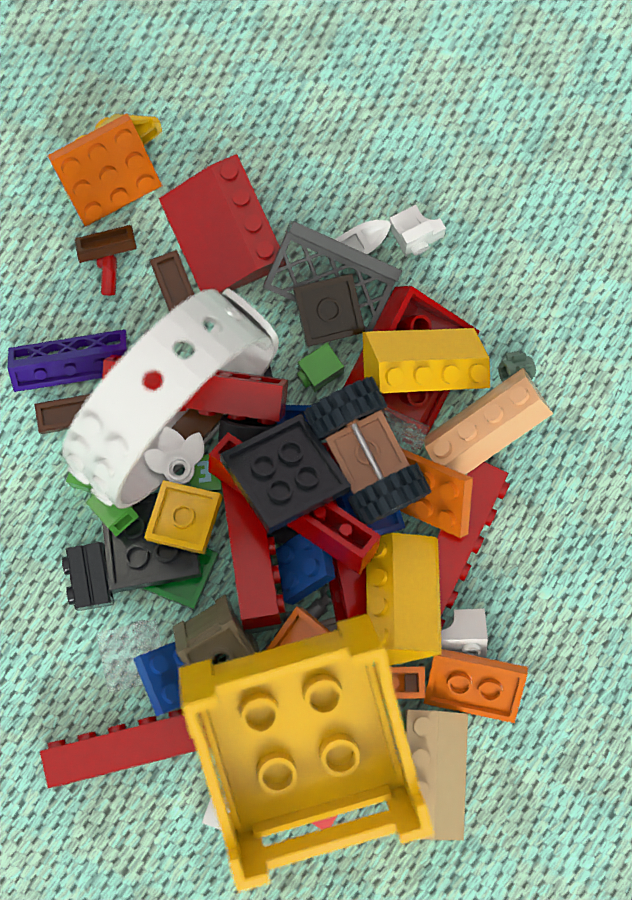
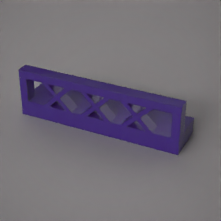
(65, 366)

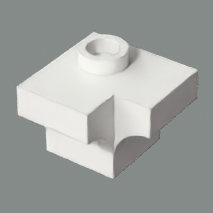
(415, 231)
(466, 633)

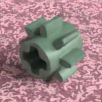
(514, 363)

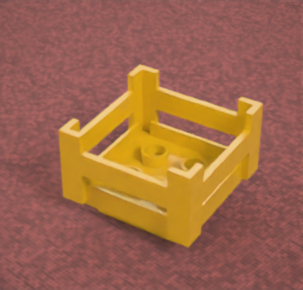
(303, 741)

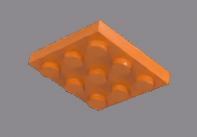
(105, 170)

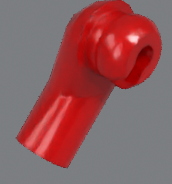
(109, 274)

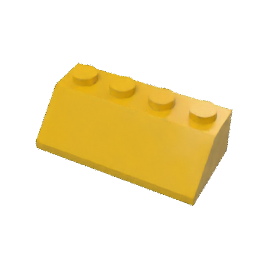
(426, 360)
(405, 596)

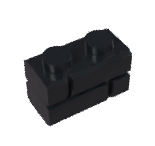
(87, 576)

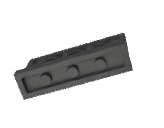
(335, 252)

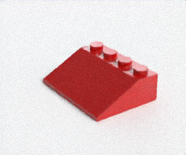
(221, 227)
(412, 310)

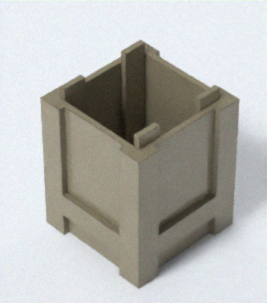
(212, 633)

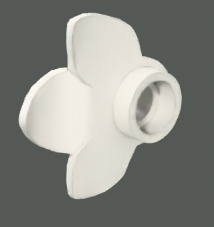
(174, 452)

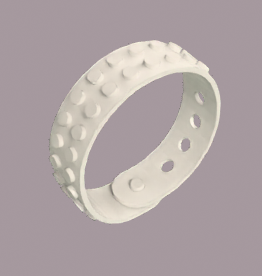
(126, 419)

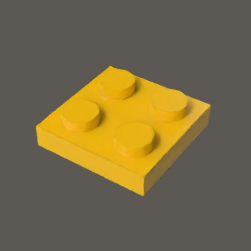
(183, 517)

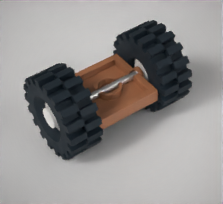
(367, 451)

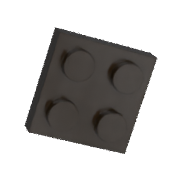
(329, 309)

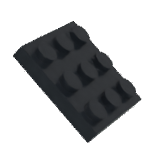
(285, 473)
(141, 563)

